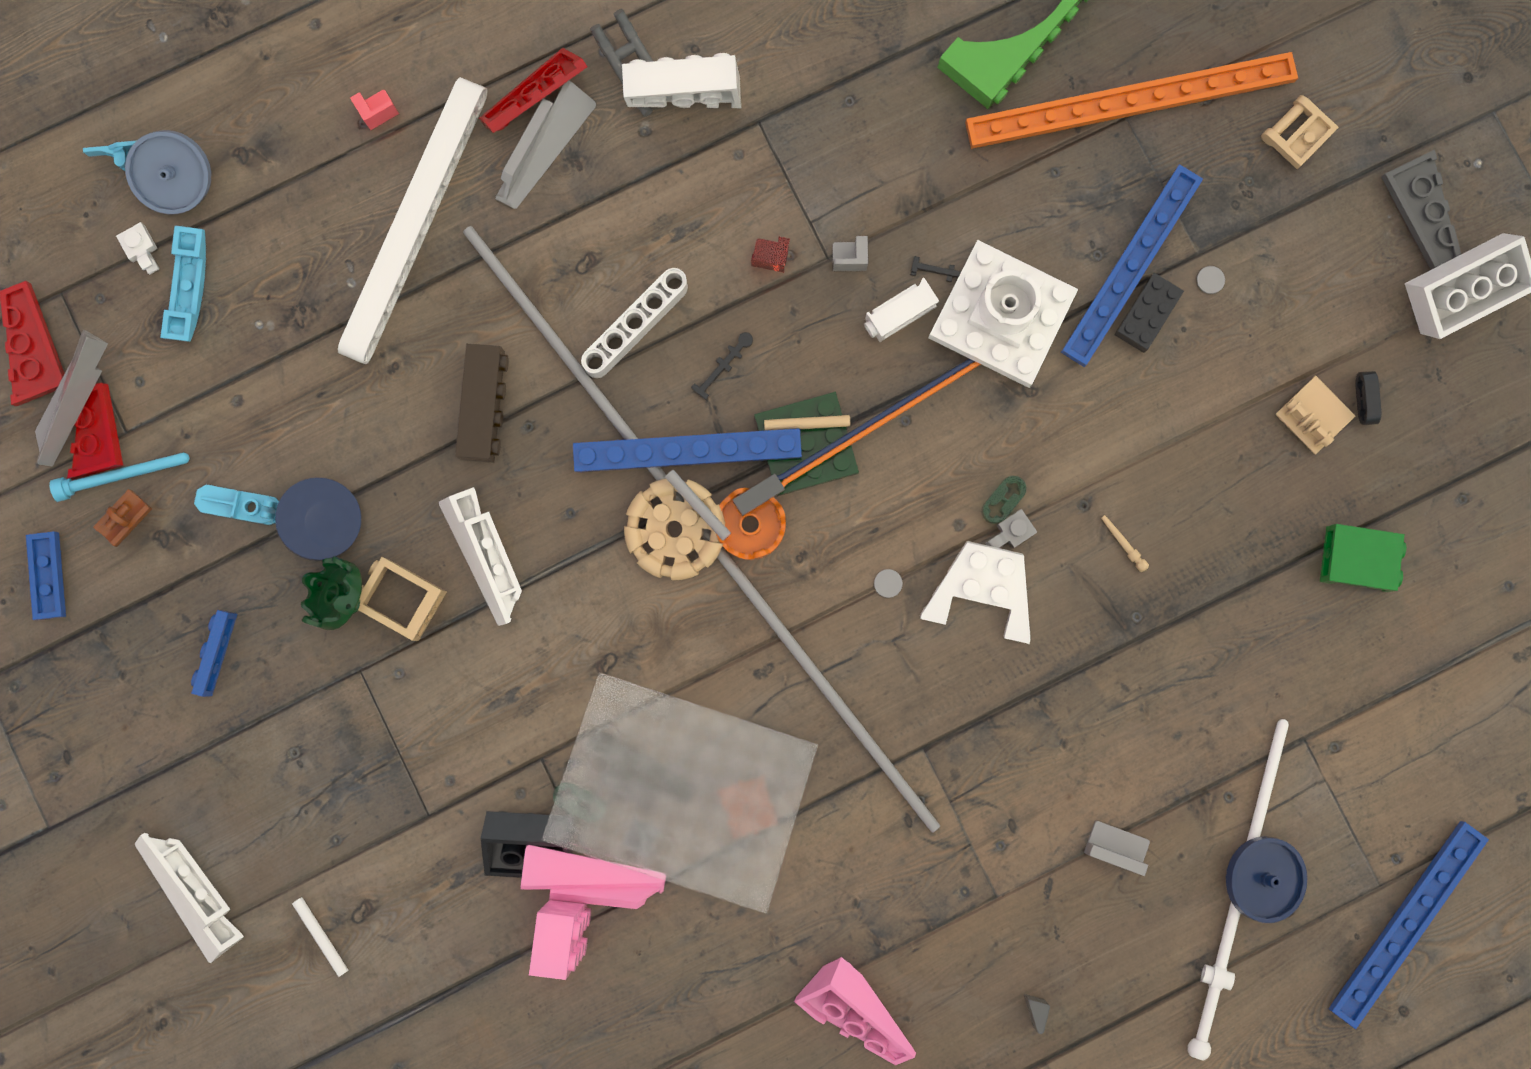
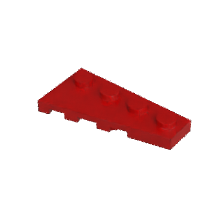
(535, 87)
(32, 354)

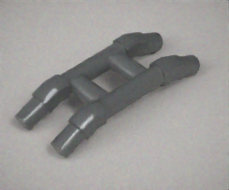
(614, 57)

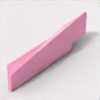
(586, 879)

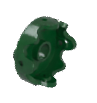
(335, 596)

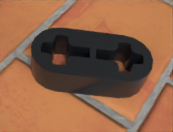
(1368, 398)

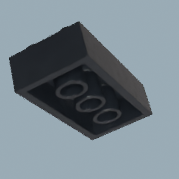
(1149, 312)

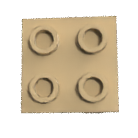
(1315, 415)

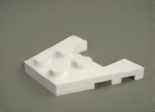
(986, 577)

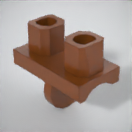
(122, 517)

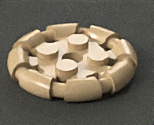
(659, 538)

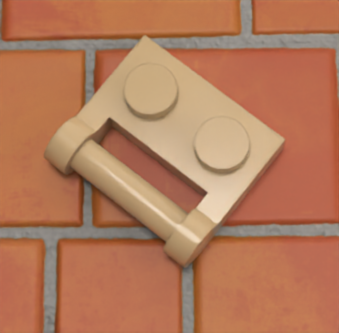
(1306, 138)

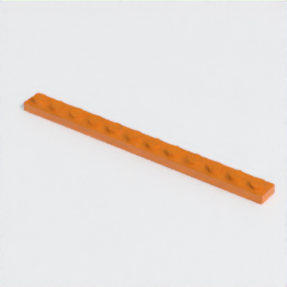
(1131, 100)

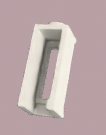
(900, 311)

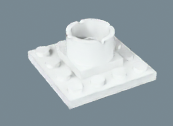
(1003, 314)

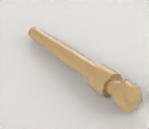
(1133, 555)

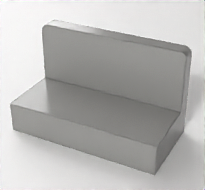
(1117, 847)

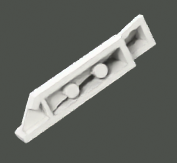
(190, 894)

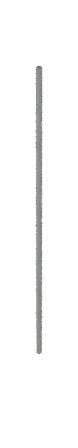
(723, 556)

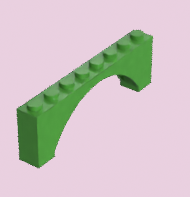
(991, 66)

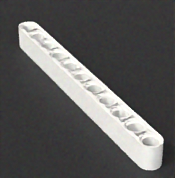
(412, 221)

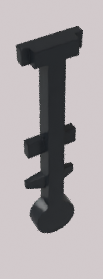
(950, 273)
(745, 340)

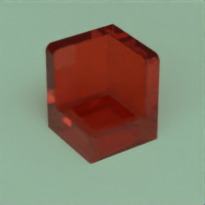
(771, 254)

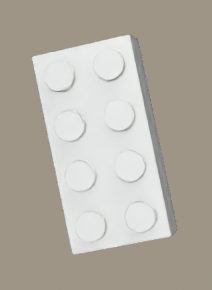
(1471, 285)

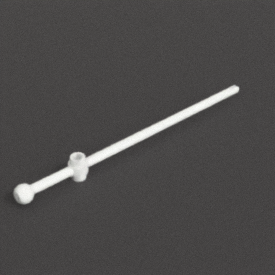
(1218, 976)

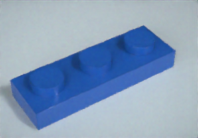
(45, 575)
(213, 653)

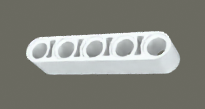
(640, 310)

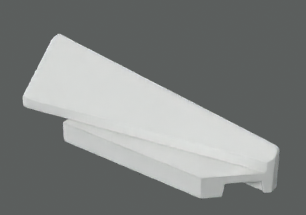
(483, 552)

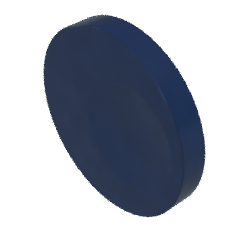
(318, 519)
(1266, 879)

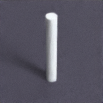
(320, 936)

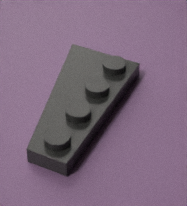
(1425, 211)

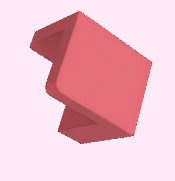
(375, 109)

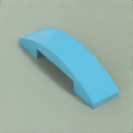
(187, 284)

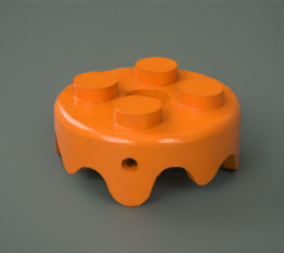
(757, 543)

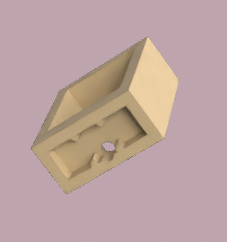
(425, 610)

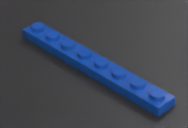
(1131, 265)
(687, 450)
(1408, 924)

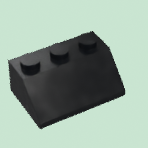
(506, 838)

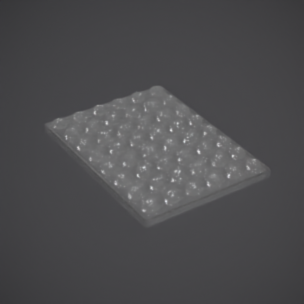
(681, 793)

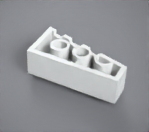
(682, 82)

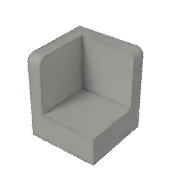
(851, 255)

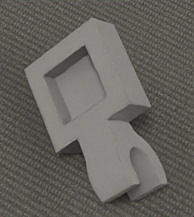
(1013, 530)

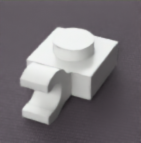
(138, 247)

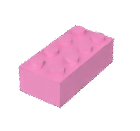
(559, 939)

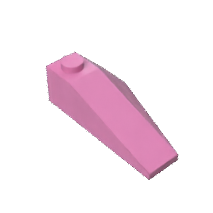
(847, 1001)

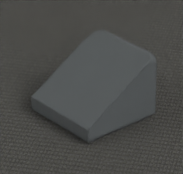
(1038, 1011)

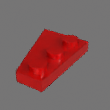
(96, 436)

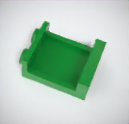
(1363, 557)

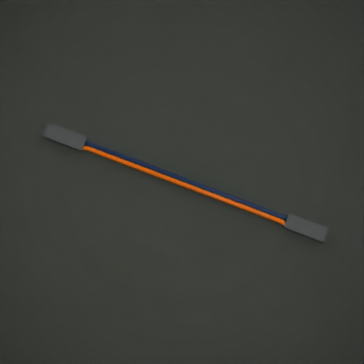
(772, 486)

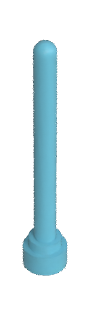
(63, 488)

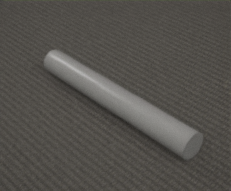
(697, 504)

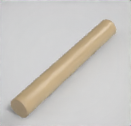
(807, 423)

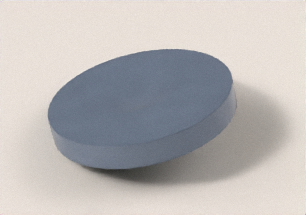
(168, 172)

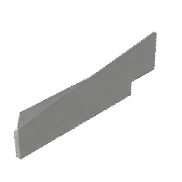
(543, 141)
(69, 398)

